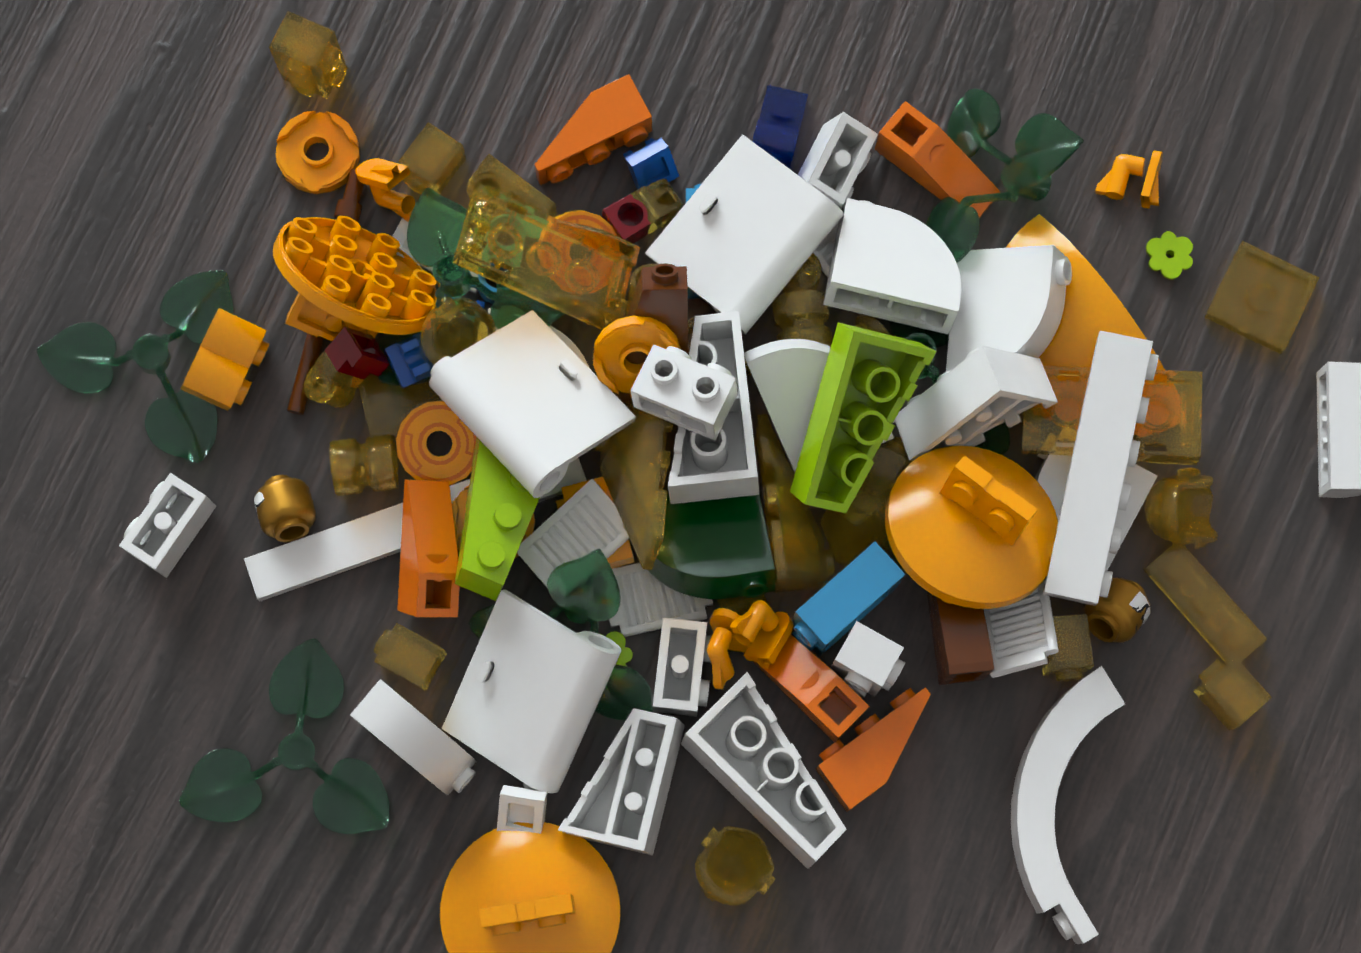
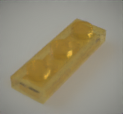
(1205, 603)

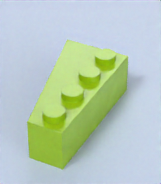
(854, 411)
(493, 524)

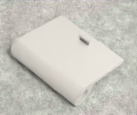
(753, 235)
(529, 401)
(538, 693)

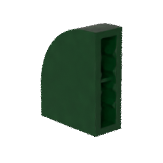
(716, 549)

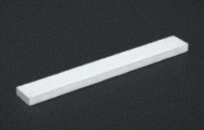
(348, 546)

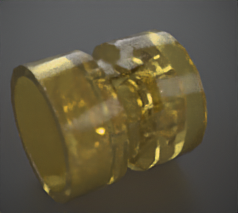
(802, 316)
(380, 464)

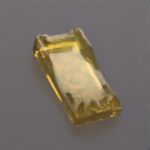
(546, 258)
(1170, 421)

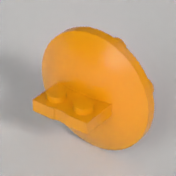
(351, 279)
(971, 527)
(530, 895)

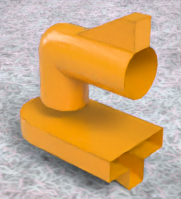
(1124, 165)
(381, 178)
(762, 632)
(720, 642)

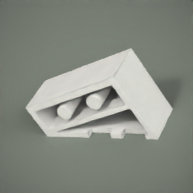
(972, 399)
(631, 785)

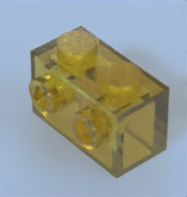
(308, 56)

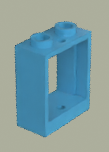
(846, 599)

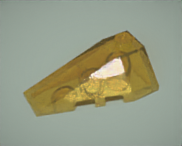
(635, 474)
(790, 526)

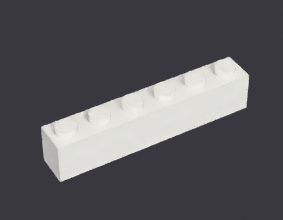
(1098, 468)

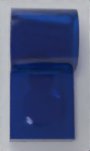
(780, 123)

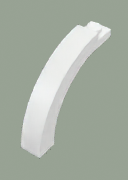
(1036, 797)

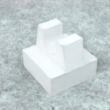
(521, 806)

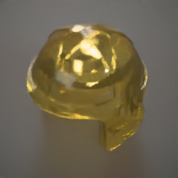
(454, 328)
(1181, 508)
(858, 528)
(733, 866)

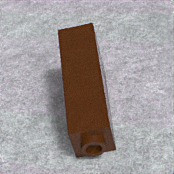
(662, 296)
(959, 642)

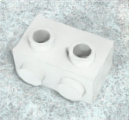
(838, 157)
(684, 391)
(167, 524)
(868, 661)
(679, 668)

